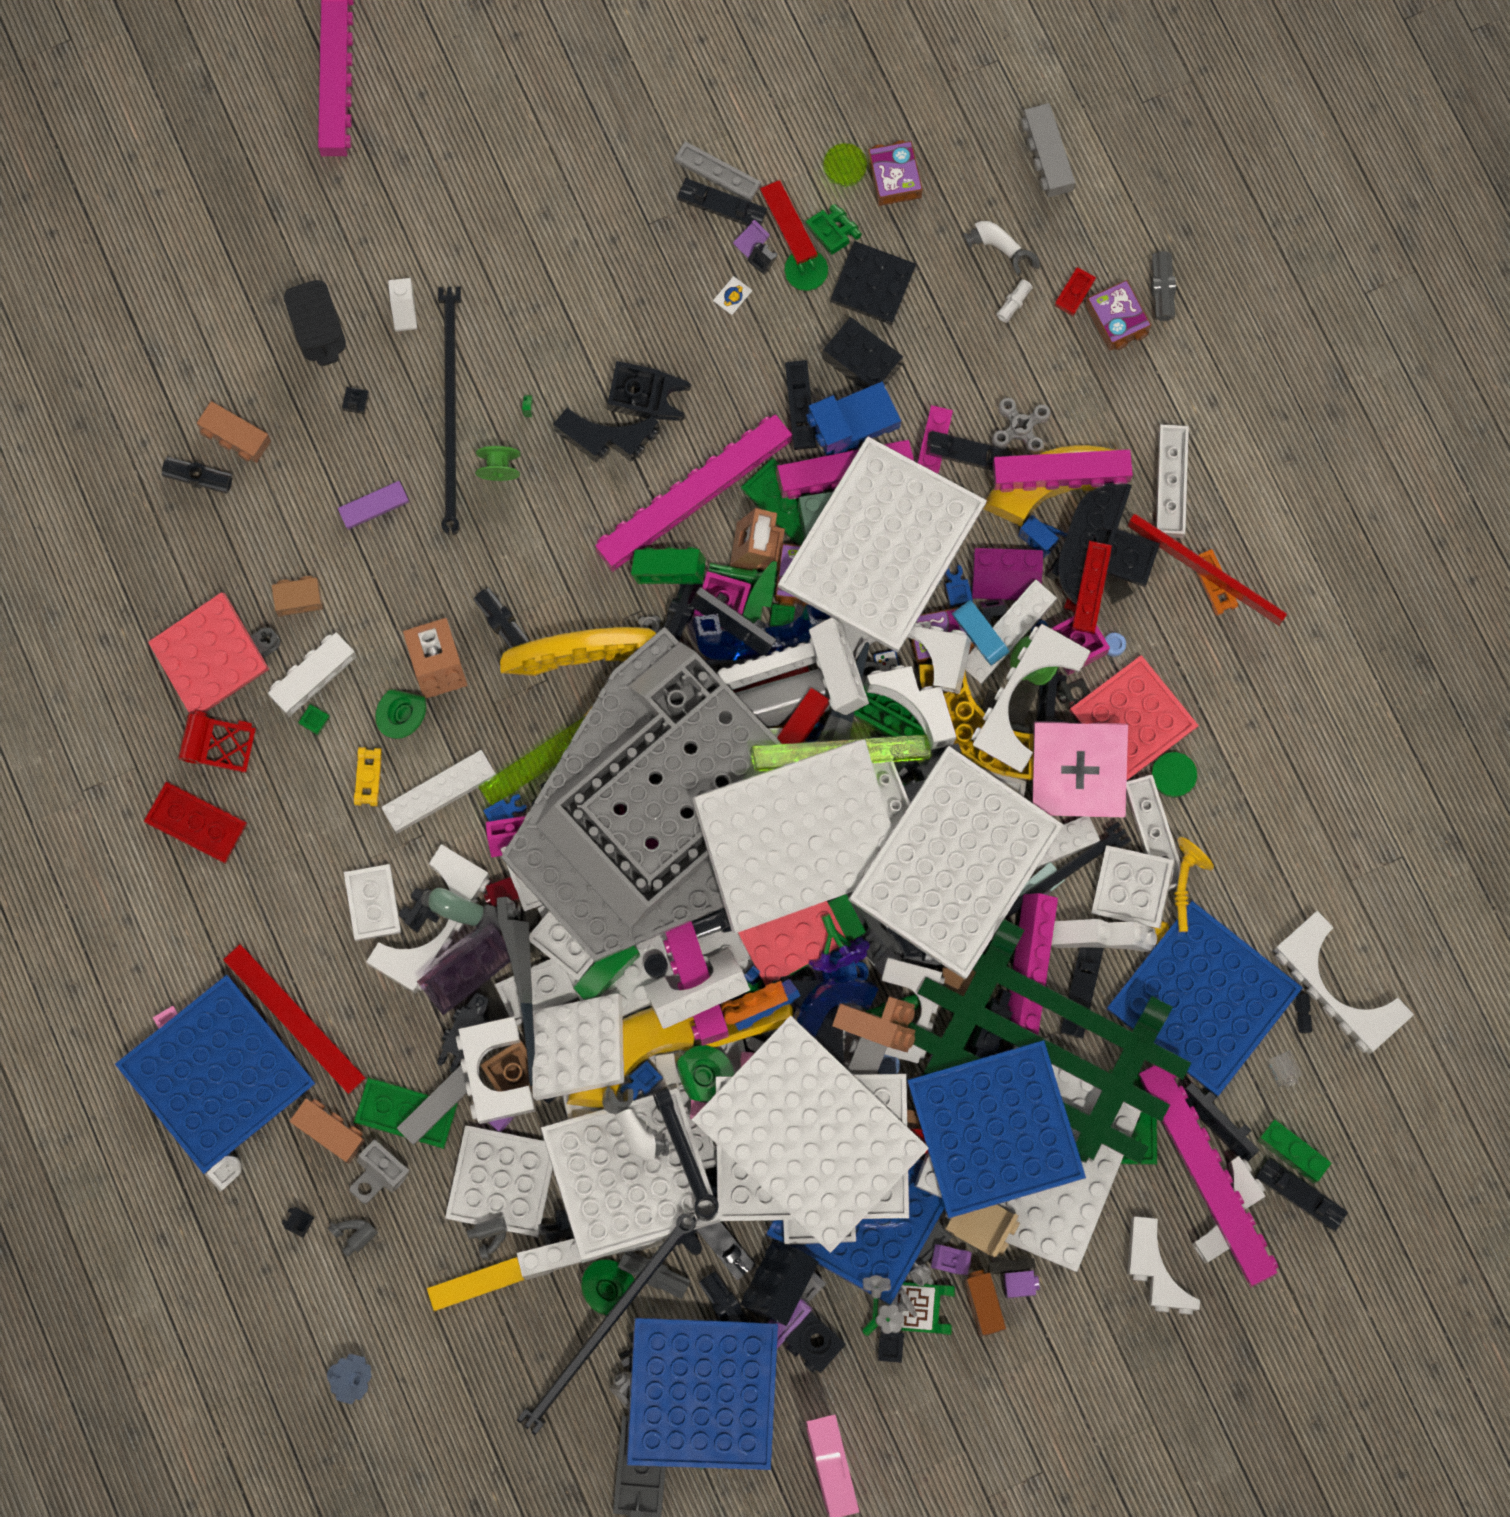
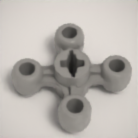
(1021, 420)

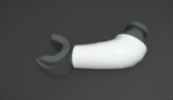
(994, 235)
(640, 1142)

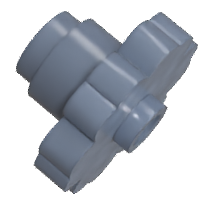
(349, 1378)

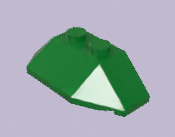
(888, 717)

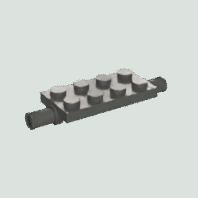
(637, 1488)

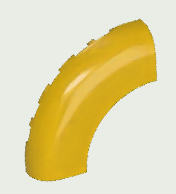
(1019, 504)
(574, 649)
(966, 719)
(641, 1039)

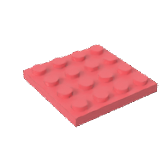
(208, 655)
(1145, 704)
(788, 942)

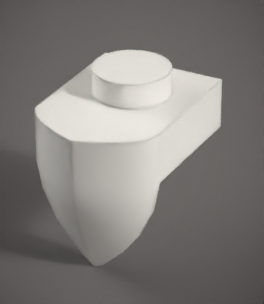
(224, 1172)

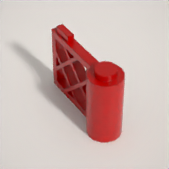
(198, 737)

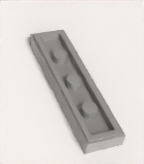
(717, 171)
(435, 1106)

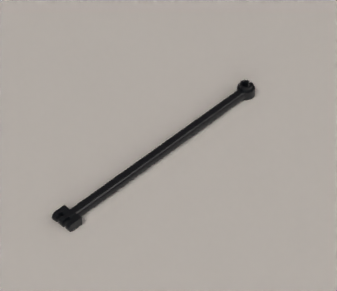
(450, 406)
(1070, 868)
(535, 1415)

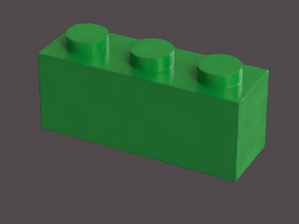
(668, 566)
(1294, 1151)

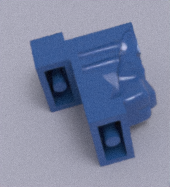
(851, 419)

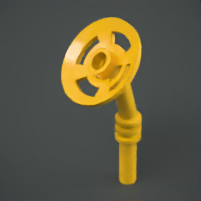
(1192, 856)

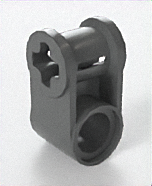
(261, 643)

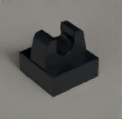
(762, 258)
(355, 400)
(992, 608)
(298, 1222)

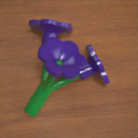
(851, 952)

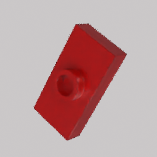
(1075, 291)

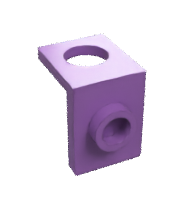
(750, 237)

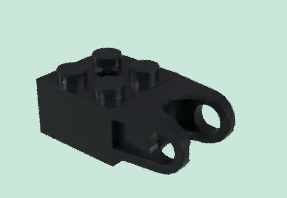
(652, 395)

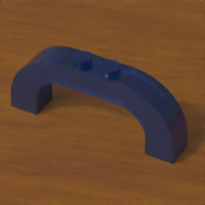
(724, 646)
(829, 994)

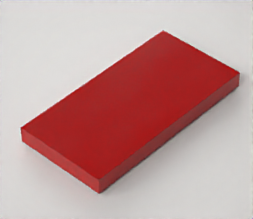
(195, 822)

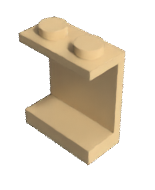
(985, 1229)

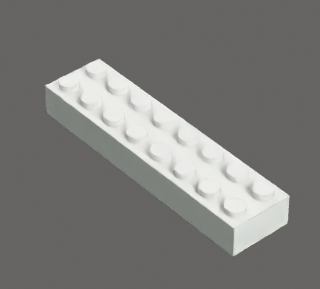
(1172, 480)
(1013, 627)
(768, 666)
(892, 791)
(438, 792)
(1152, 822)
(1071, 839)

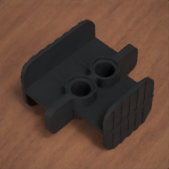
(315, 322)

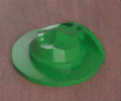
(400, 713)
(699, 1070)
(604, 1285)

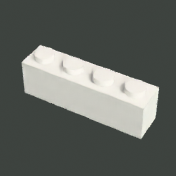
(838, 666)
(312, 674)

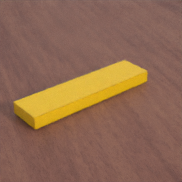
(763, 1025)
(475, 1284)

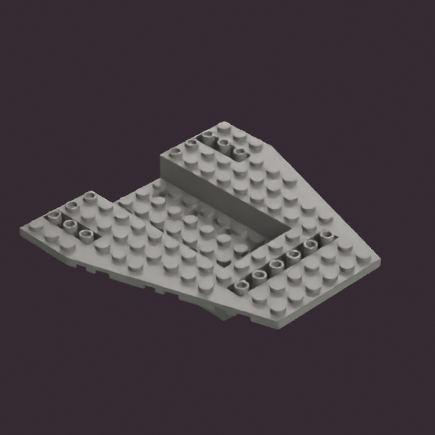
(594, 863)

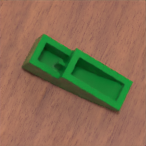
(761, 594)
(605, 973)

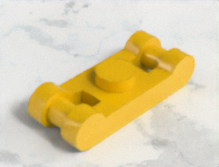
(368, 776)

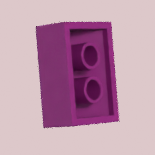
(1004, 572)

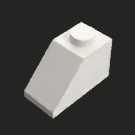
(402, 304)

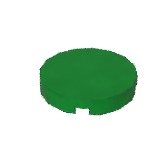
(1174, 774)

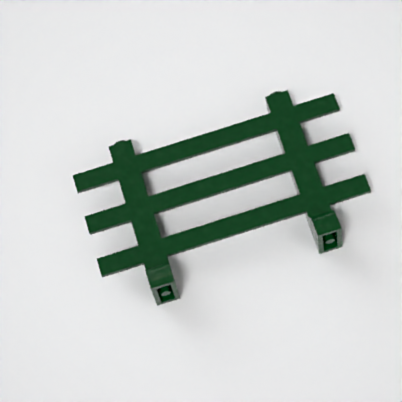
(1114, 1086)

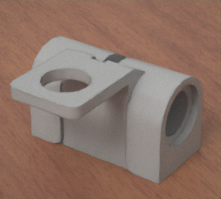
(380, 1171)

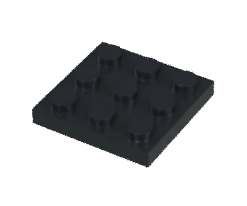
(873, 283)

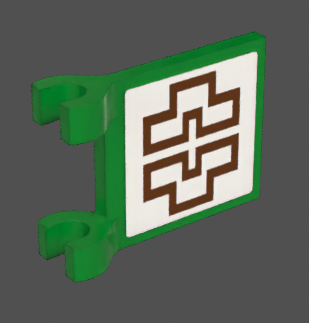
(927, 1306)

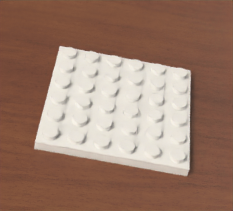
(611, 1192)

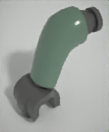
(460, 909)

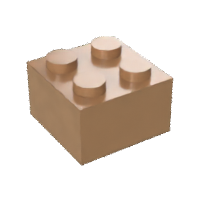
(508, 1068)

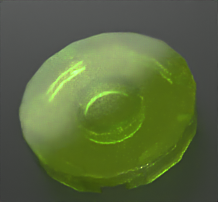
(845, 164)

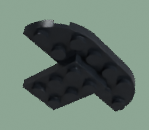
(1098, 521)

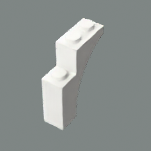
(925, 705)
(1102, 934)
(1251, 1190)
(1146, 1262)

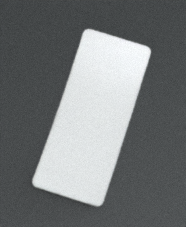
(667, 1069)

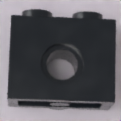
(816, 1358)

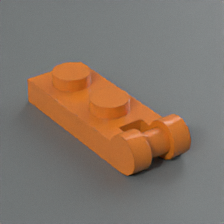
(1213, 590)
(753, 1003)

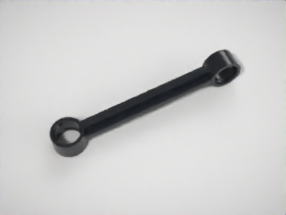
(666, 1107)

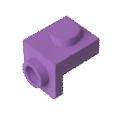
(951, 1260)

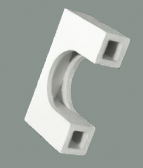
(912, 977)
(677, 1005)
(476, 1043)

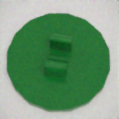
(807, 275)

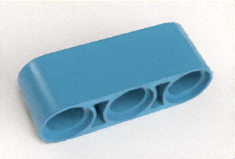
(980, 632)

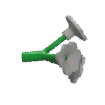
(889, 1316)

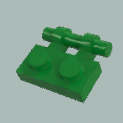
(828, 233)

